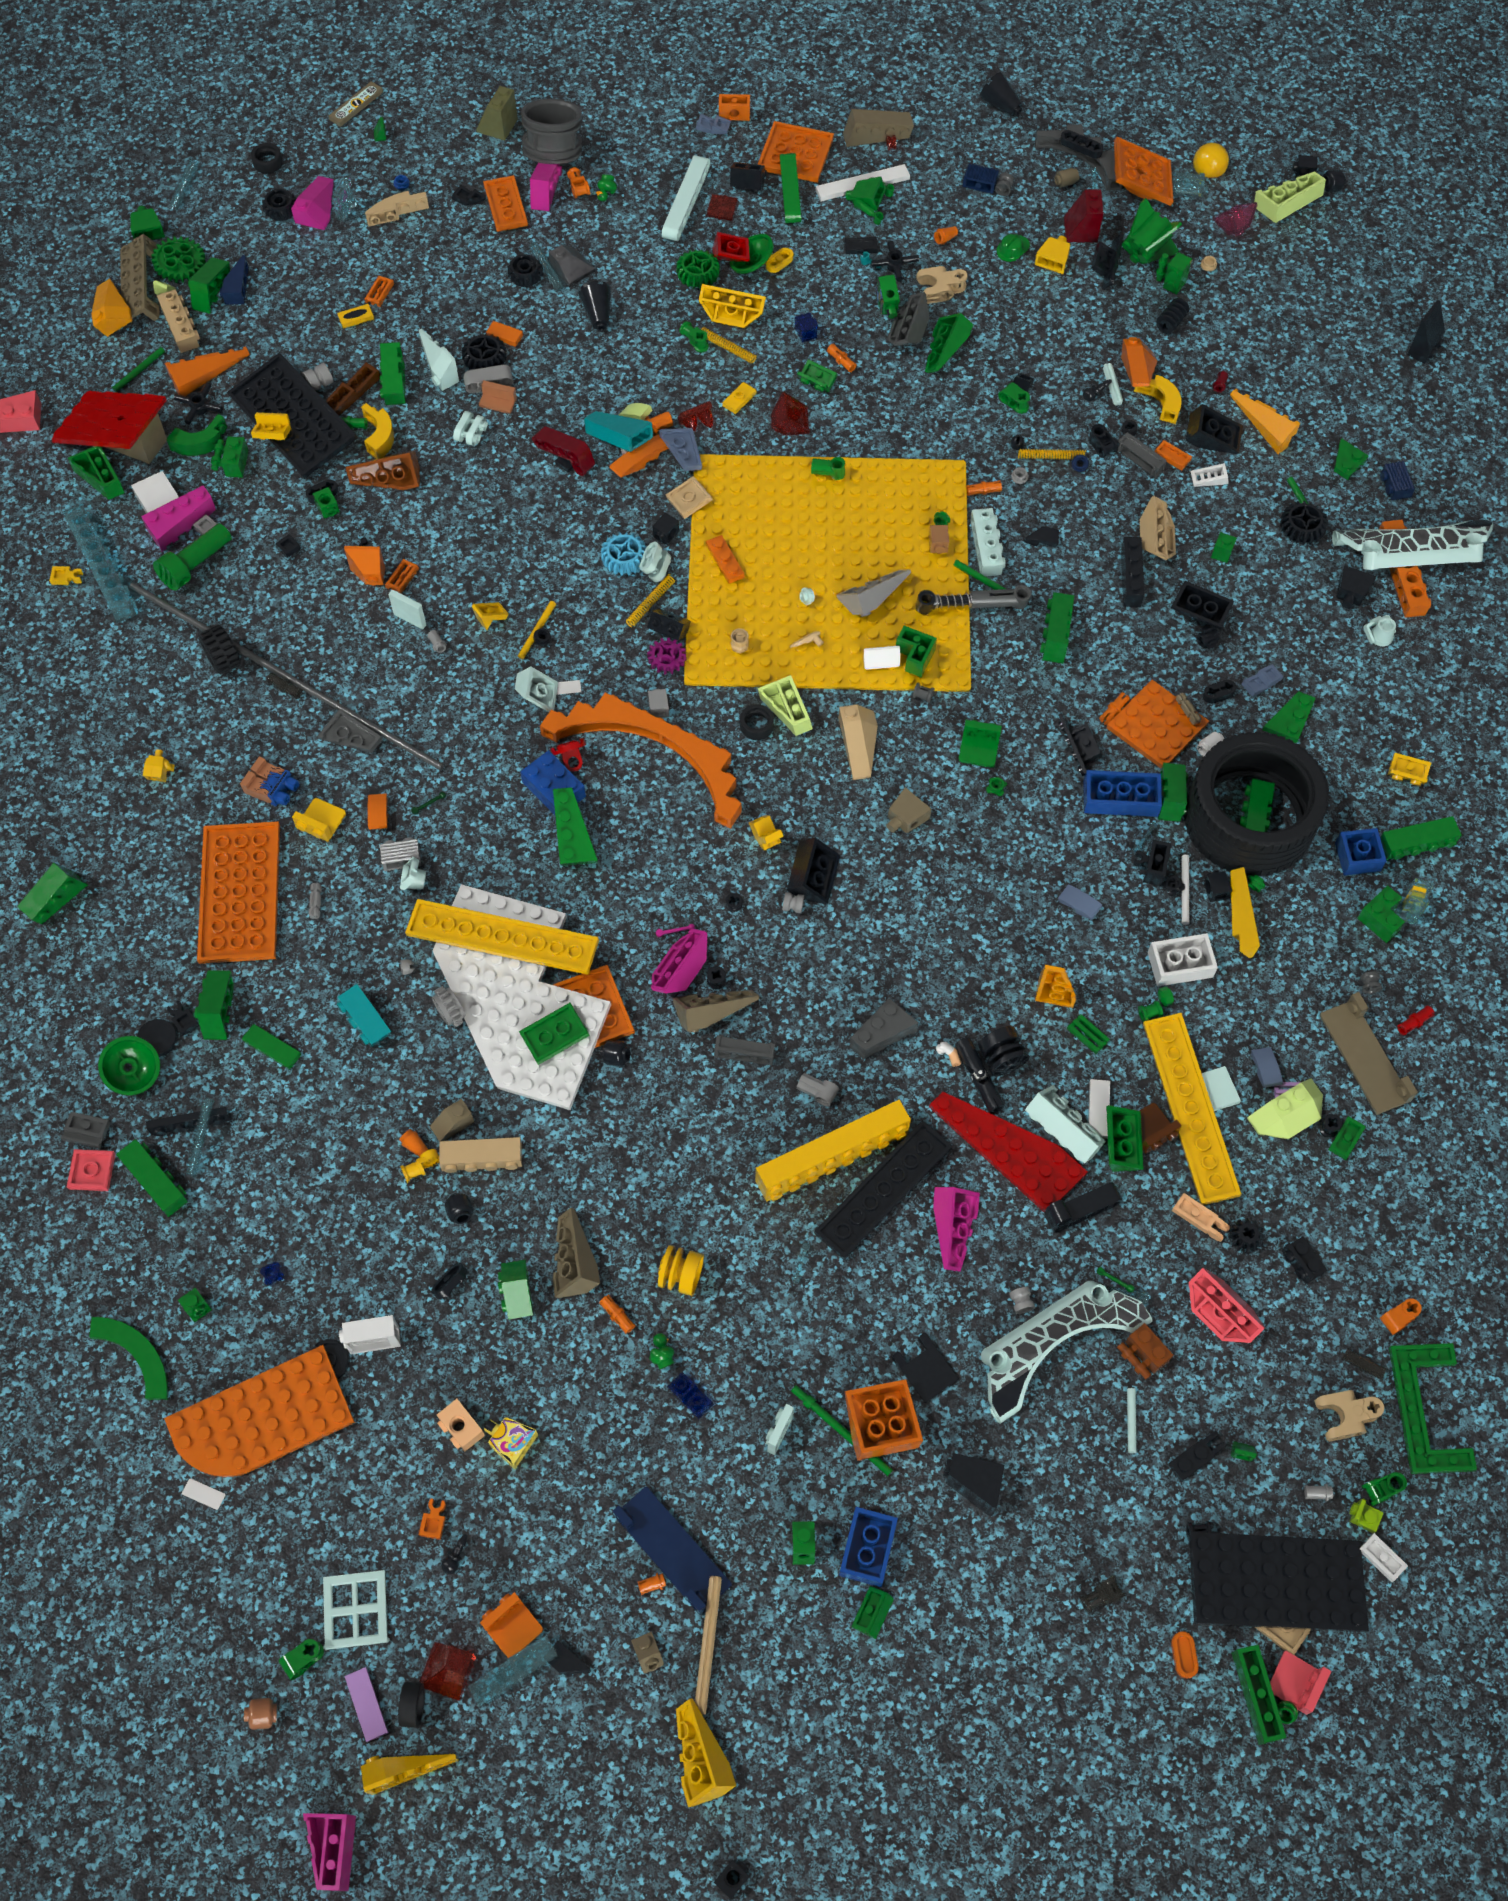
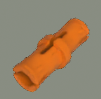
(841, 357)
(984, 488)
(1114, 708)
(617, 1314)

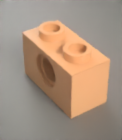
(457, 1413)

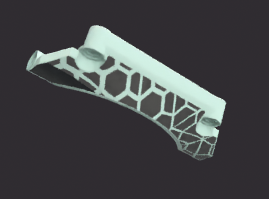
(1417, 546)
(1028, 1344)

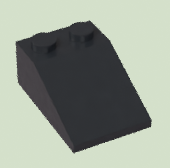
(1428, 335)
(1213, 431)

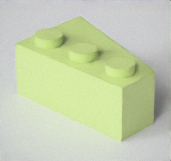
(786, 704)

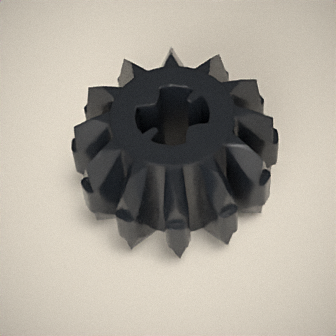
(1247, 1243)

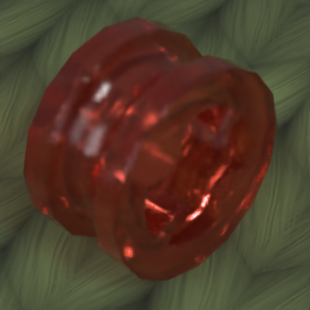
(891, 142)

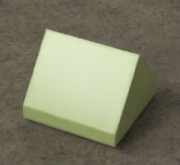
(161, 287)

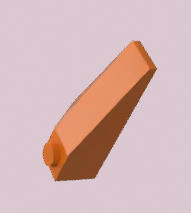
(1138, 361)

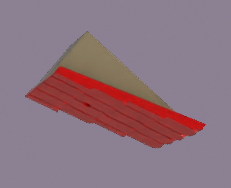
(117, 422)

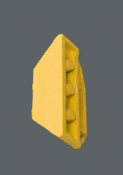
(731, 306)

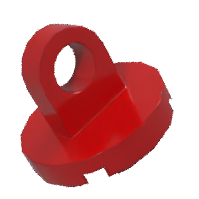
(569, 750)

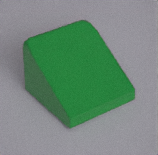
(380, 130)
(1243, 1451)

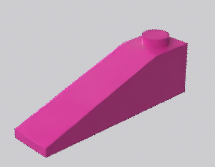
(314, 204)
(954, 1215)

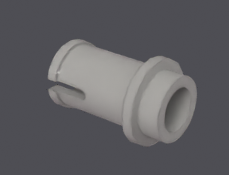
(438, 644)
(1318, 1492)

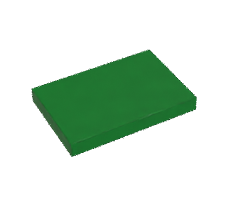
(554, 1033)

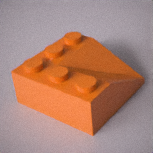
(882, 1420)

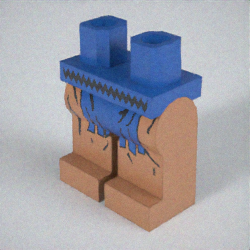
(269, 783)

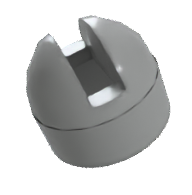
(405, 966)

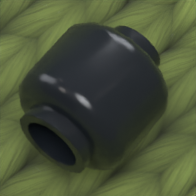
(1334, 180)
(615, 1053)
(459, 1208)

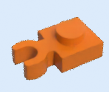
(433, 1523)

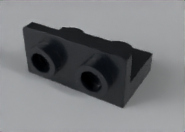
(1304, 1260)

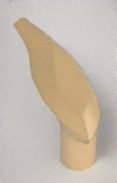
(814, 636)

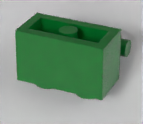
(1175, 274)
(234, 456)

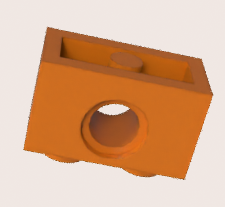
(734, 106)

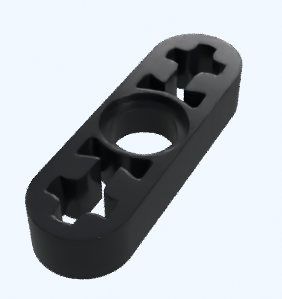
(1095, 148)

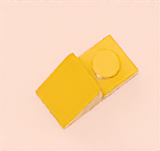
(488, 612)

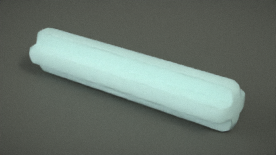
(1113, 387)

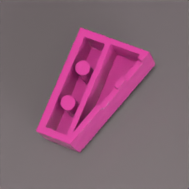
(543, 185)

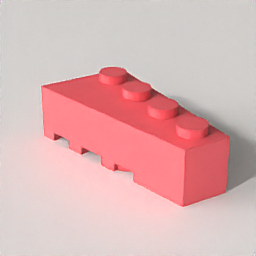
(20, 412)

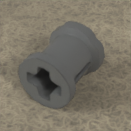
(923, 692)

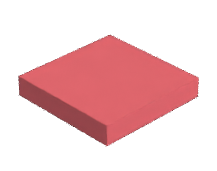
(91, 1170)

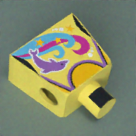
(510, 1439)

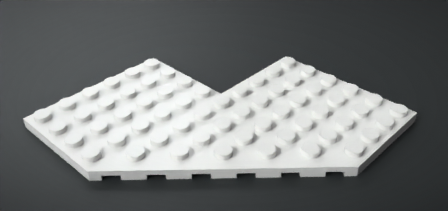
(507, 996)

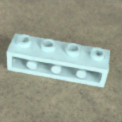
(987, 542)

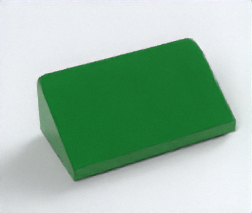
(872, 1612)

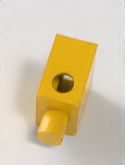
(1053, 254)

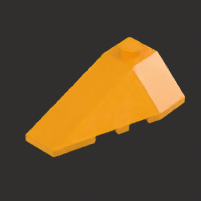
(1055, 987)

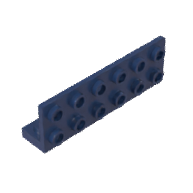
(670, 1547)

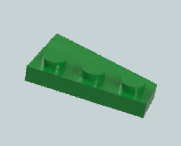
(1291, 717)

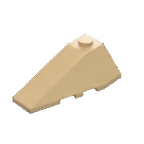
(859, 737)

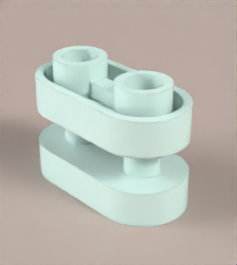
(470, 428)
(655, 562)

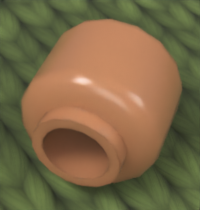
(260, 1713)

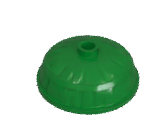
(131, 1051)

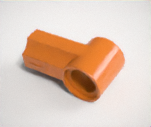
(660, 422)

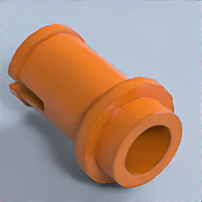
(652, 1583)

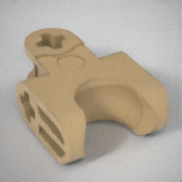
(944, 283)
(1352, 1413)

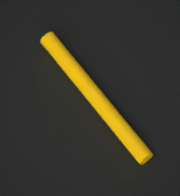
(540, 624)

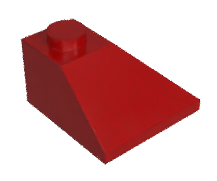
(731, 248)

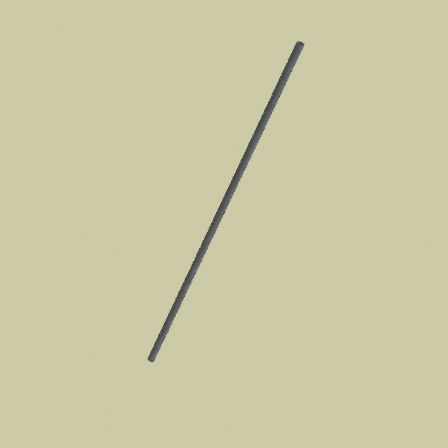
(324, 698)

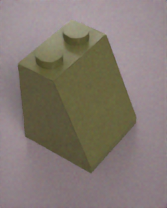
(499, 114)

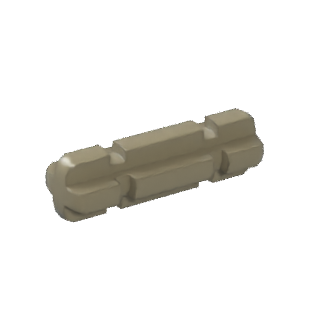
(1188, 708)

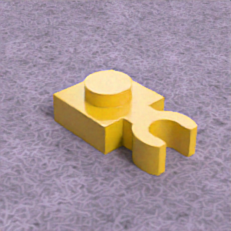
(63, 575)

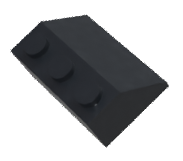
(1202, 605)
(813, 871)

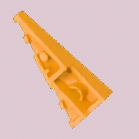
(1272, 426)

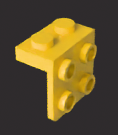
(319, 819)

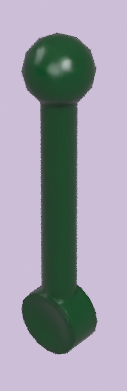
(415, 810)

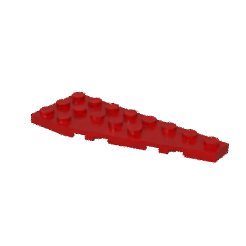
(1027, 1160)

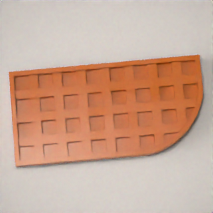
(262, 1417)

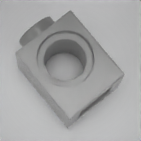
(658, 703)

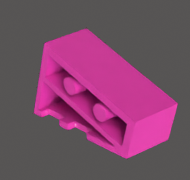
(331, 1849)

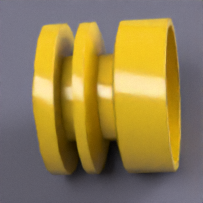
(681, 1270)

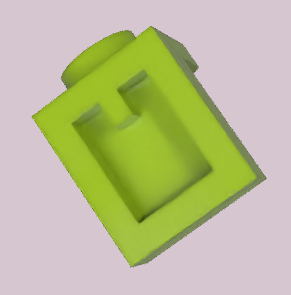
(1365, 1516)

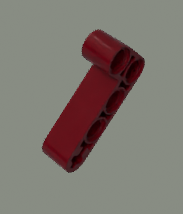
(566, 447)

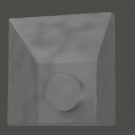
(569, 264)

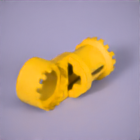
(417, 1168)

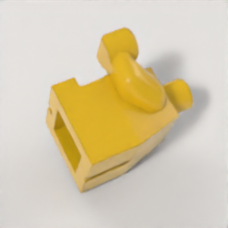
(156, 767)

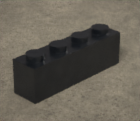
(1132, 572)

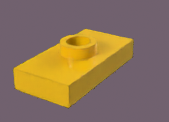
(739, 397)

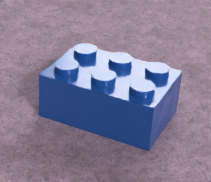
(549, 774)
(868, 1547)

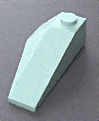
(440, 362)

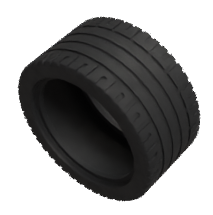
(1271, 760)

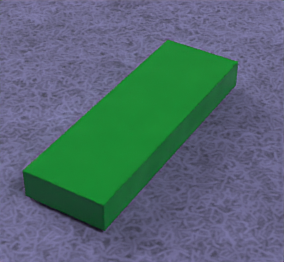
(271, 1046)

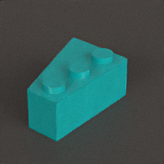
(363, 1016)

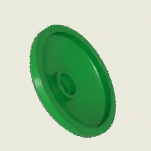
(760, 251)

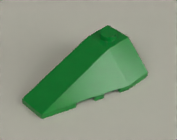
(948, 337)

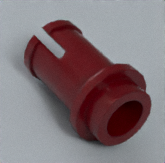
(1220, 383)

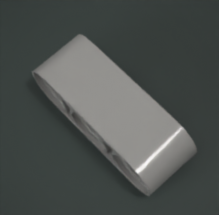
(497, 374)

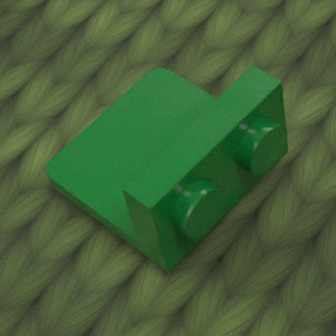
(979, 743)

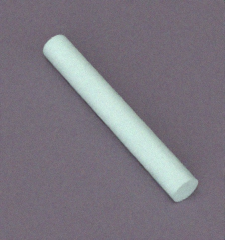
(1131, 1419)

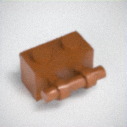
(1148, 1349)

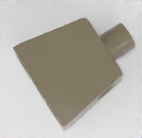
(907, 812)

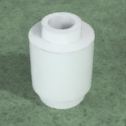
(1208, 742)

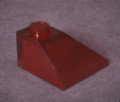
(790, 416)
(447, 1670)

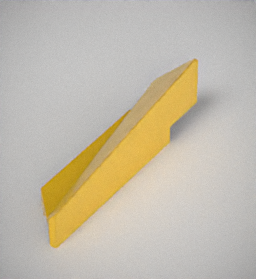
(1243, 917)

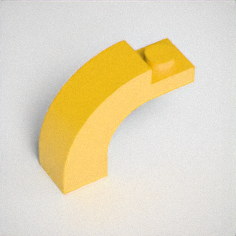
(1166, 394)
(382, 439)

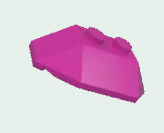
(681, 963)

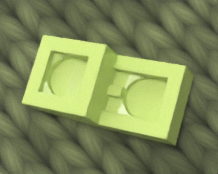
(636, 411)

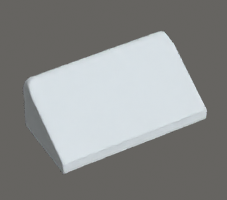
(881, 657)

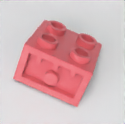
(1298, 1682)

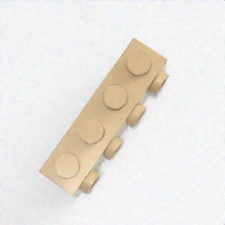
(178, 320)

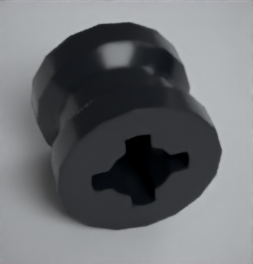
(716, 982)

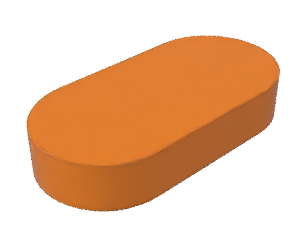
(1184, 1655)

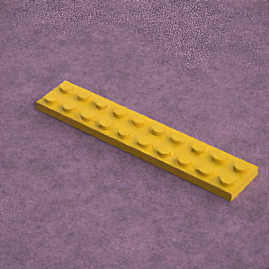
(502, 936)
(1192, 1108)

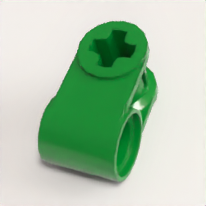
(1015, 398)
(1381, 1489)
(299, 1659)

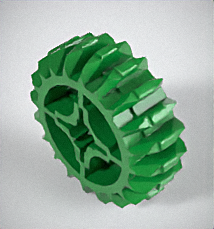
(697, 268)

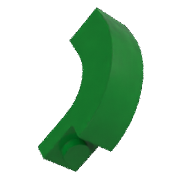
(197, 443)

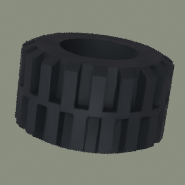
(219, 649)

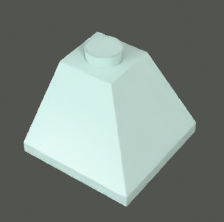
(537, 688)

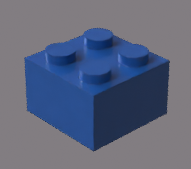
(1360, 851)

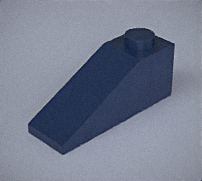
(235, 283)

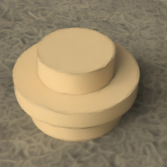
(1209, 263)

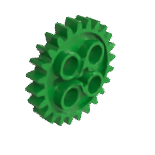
(178, 258)

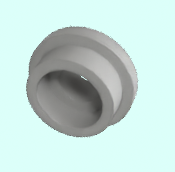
(1019, 475)

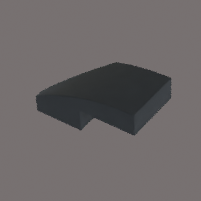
(1043, 535)
(567, 1662)

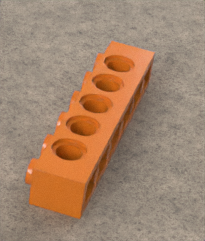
(1408, 582)

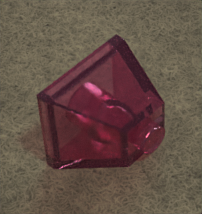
(1236, 218)

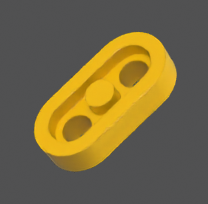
(779, 260)

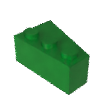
(206, 284)
(393, 374)
(97, 471)
(1173, 792)
(51, 893)
(213, 1004)

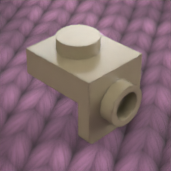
(647, 1652)

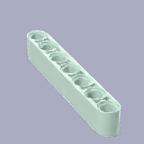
(686, 198)

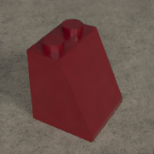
(1085, 217)

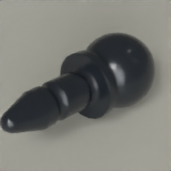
(1090, 393)
(450, 1563)

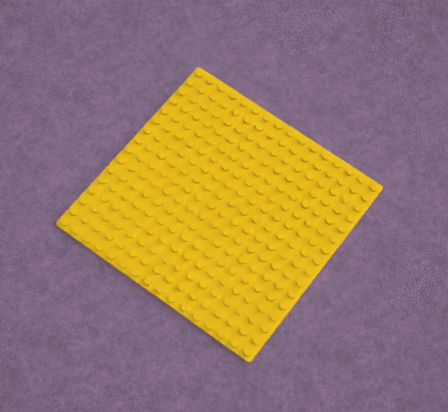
(828, 537)

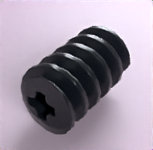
(1172, 316)

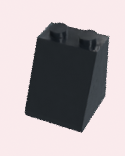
(975, 1480)

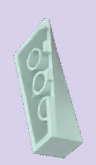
(1065, 1124)

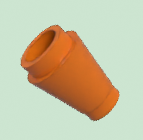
(944, 235)
(413, 1142)

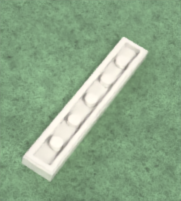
(839, 188)

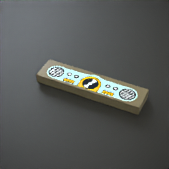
(355, 104)

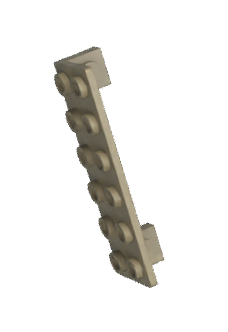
(134, 277)
(1366, 1056)

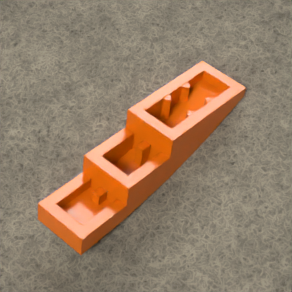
(637, 459)

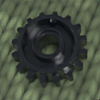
(278, 204)
(525, 270)

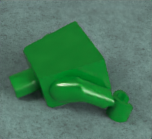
(868, 196)

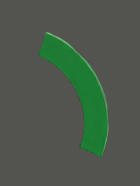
(140, 1348)

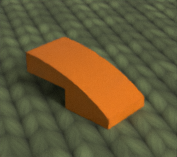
(377, 811)

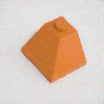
(366, 563)

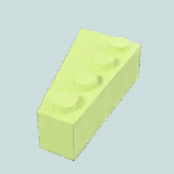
(1290, 196)

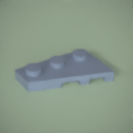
(683, 447)

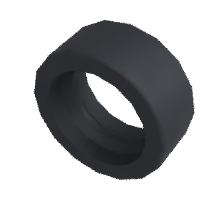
(266, 166)
(756, 734)
(411, 1704)

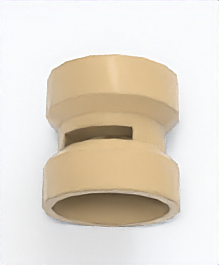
(739, 640)

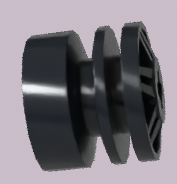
(1003, 1050)

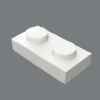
(1383, 1557)

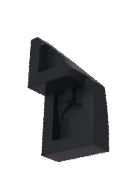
(466, 197)

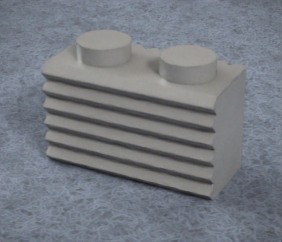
(398, 853)

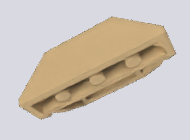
(1158, 529)

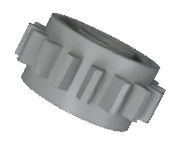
(448, 1006)

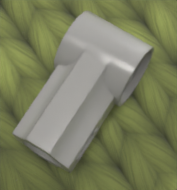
(822, 1091)

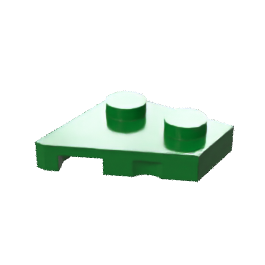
(1348, 459)

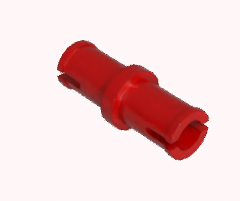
(1415, 1020)

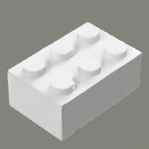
(1182, 959)

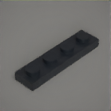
(186, 1121)

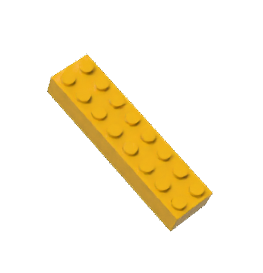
(832, 1151)

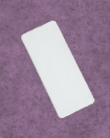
(569, 687)
(203, 1494)

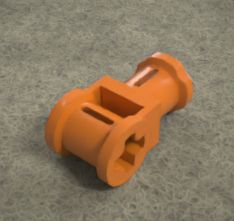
(578, 183)

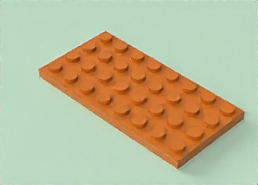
(239, 892)

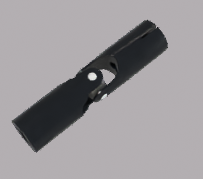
(974, 1065)

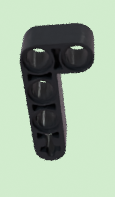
(1064, 1215)

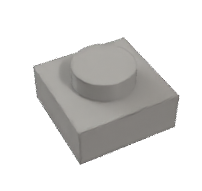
(204, 524)

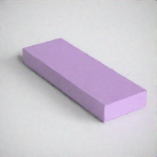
(366, 1704)

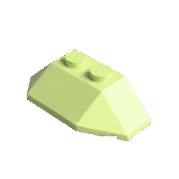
(1289, 1111)

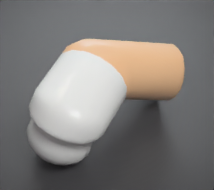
(951, 1051)

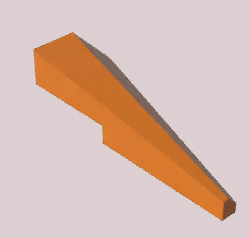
(194, 373)

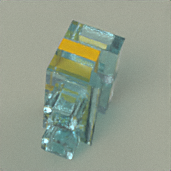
(1416, 899)

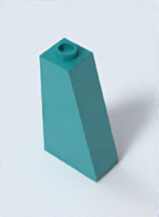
(618, 430)

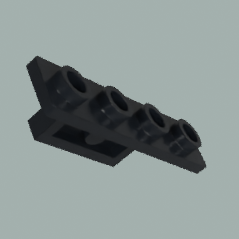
(1106, 260)
(1083, 743)

